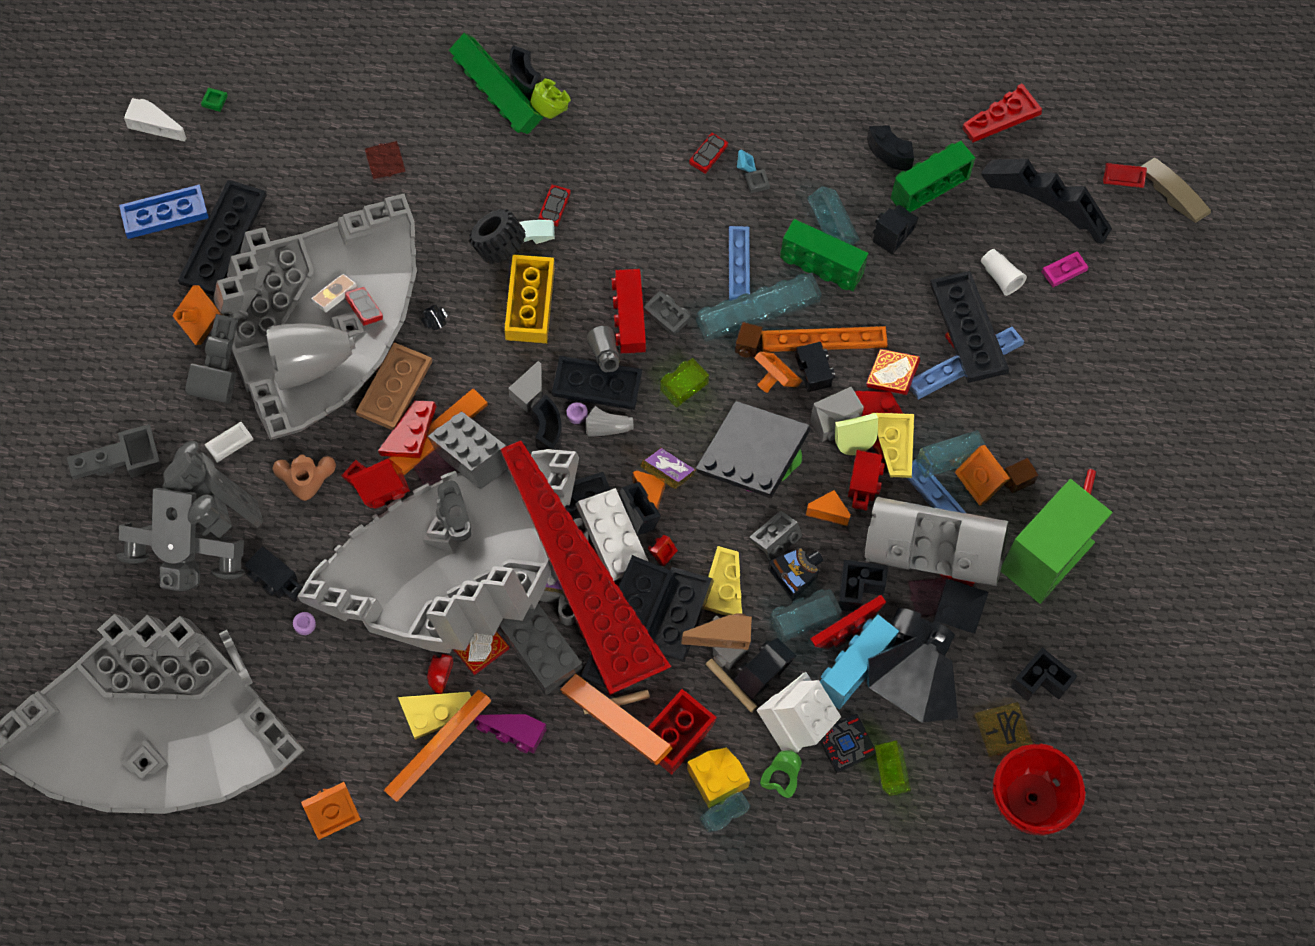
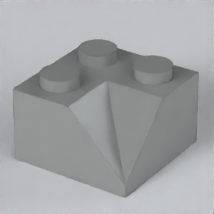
(833, 409)

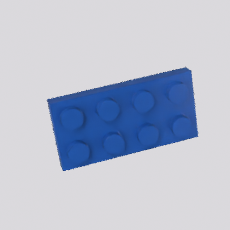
(163, 211)

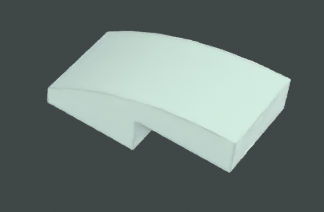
(538, 230)

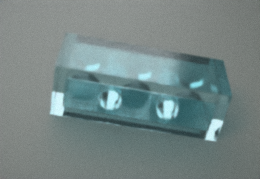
(832, 215)
(948, 453)
(805, 615)

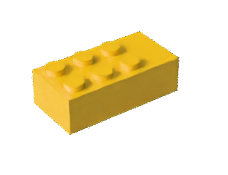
(529, 299)

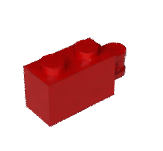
(864, 478)

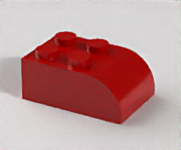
(682, 726)

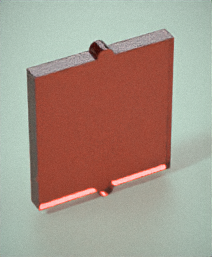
(385, 160)

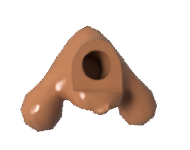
(303, 476)

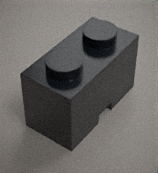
(814, 362)
(640, 511)

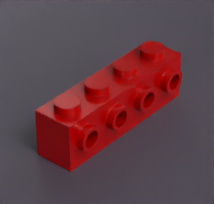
(630, 311)

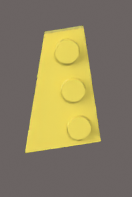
(896, 441)
(725, 591)
(431, 712)

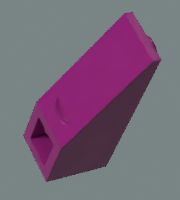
(516, 728)

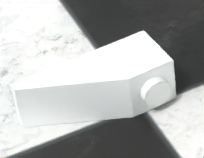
(150, 119)

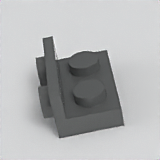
(667, 313)
(776, 535)

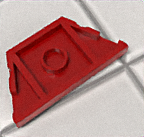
(878, 403)
(847, 626)

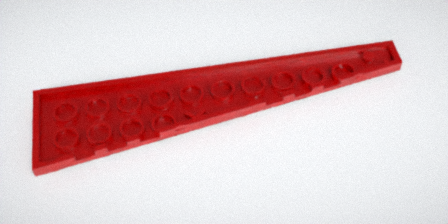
(606, 620)

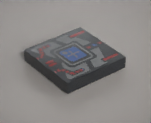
(847, 744)

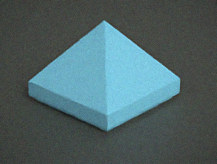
(745, 161)

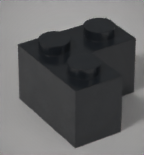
(893, 228)
(860, 579)
(1046, 672)

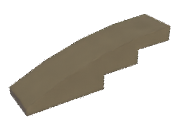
(1176, 190)

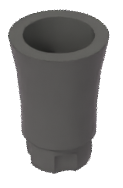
(604, 347)

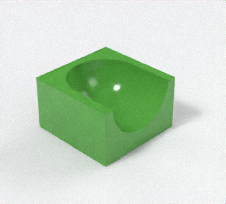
(1054, 541)

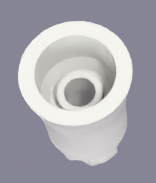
(1003, 272)

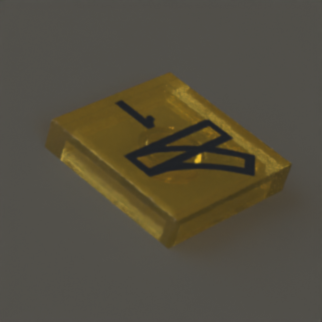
(1003, 729)

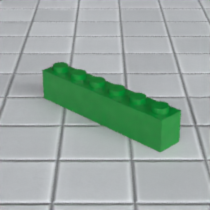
(495, 83)

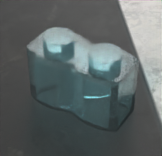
(720, 815)

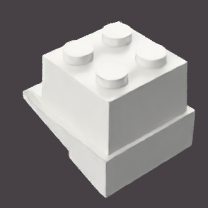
(799, 714)

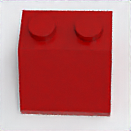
(380, 483)

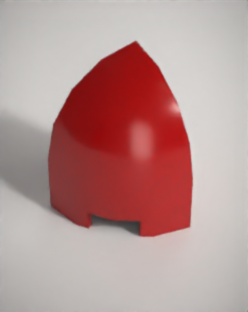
(439, 672)

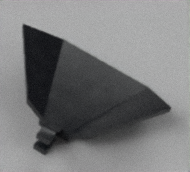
(916, 679)

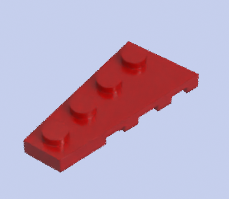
(1008, 112)

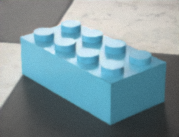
(851, 665)

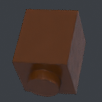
(748, 340)
(1021, 475)

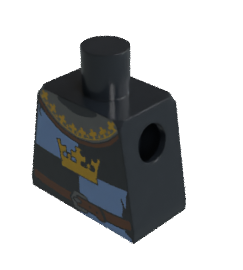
(795, 571)

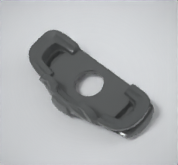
(451, 496)

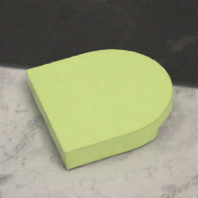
(856, 434)

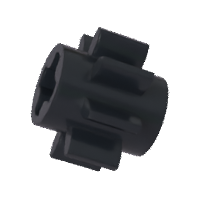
(434, 317)

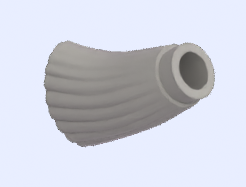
(602, 423)

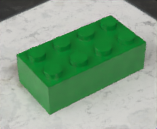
(933, 177)
(823, 255)

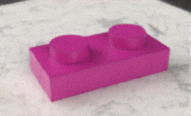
(1065, 269)

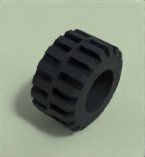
(497, 236)

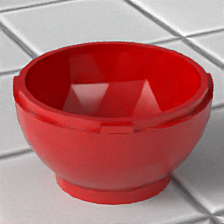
(1031, 772)

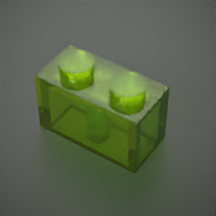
(684, 382)
(892, 768)

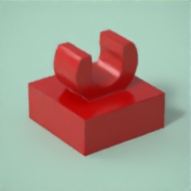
(663, 550)

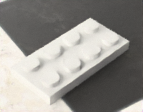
(610, 531)

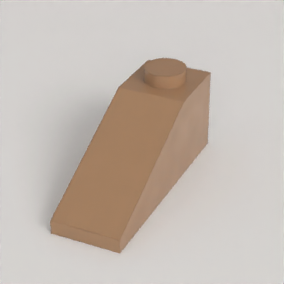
(725, 632)

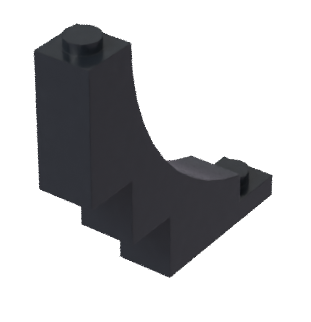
(1071, 201)

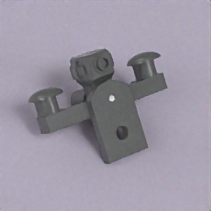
(198, 475)
(178, 542)

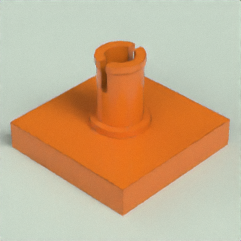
(196, 314)
(777, 371)
(982, 475)
(330, 810)

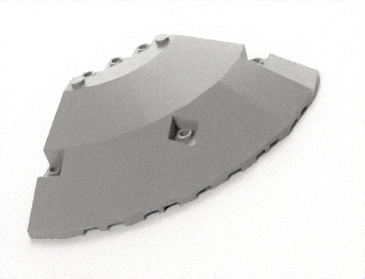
(275, 285)
(437, 592)
(152, 699)

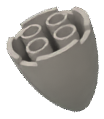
(306, 352)

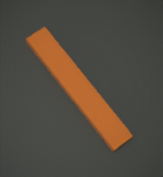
(829, 337)
(469, 404)
(616, 719)
(437, 745)

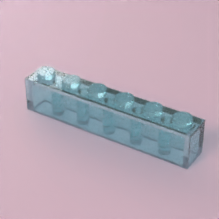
(758, 306)

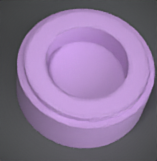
(577, 413)
(304, 623)

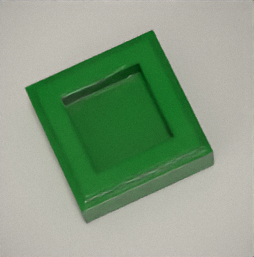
(214, 99)

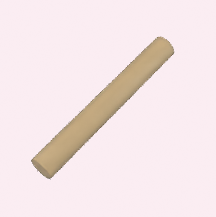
(731, 685)
(629, 698)

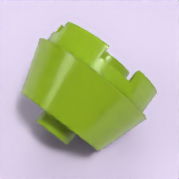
(548, 99)

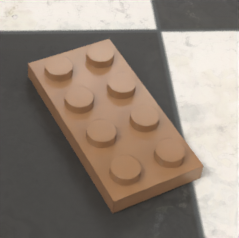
(394, 386)

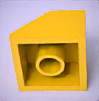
(717, 775)

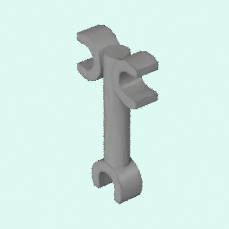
(235, 657)

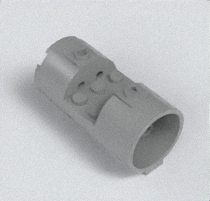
(936, 541)

